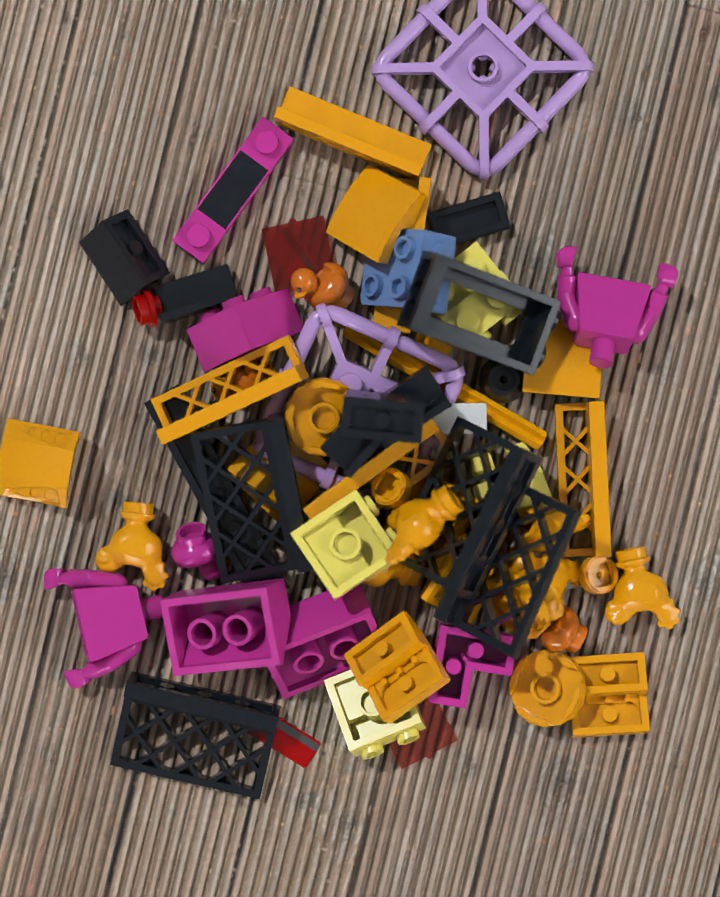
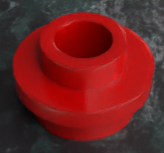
(147, 308)

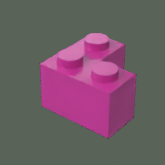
(243, 326)
(461, 655)

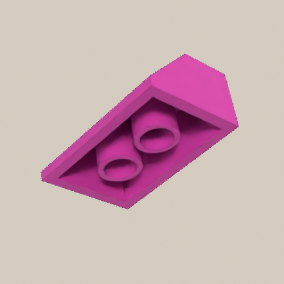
(227, 627)
(319, 637)

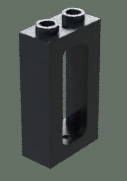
(539, 312)

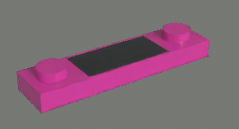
(233, 190)

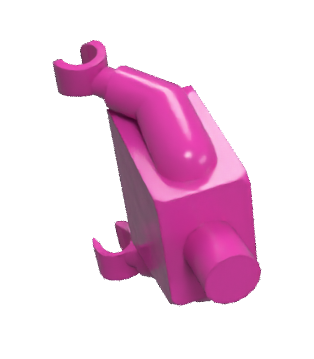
(609, 311)
(108, 619)

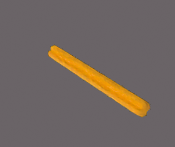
(496, 413)

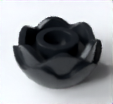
(494, 389)

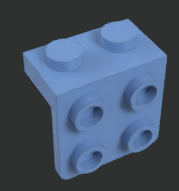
(389, 283)

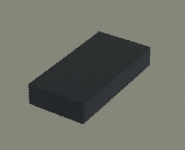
(471, 218)

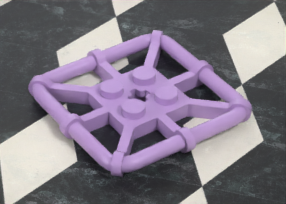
(482, 94)
(361, 378)

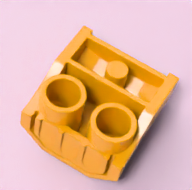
(37, 462)

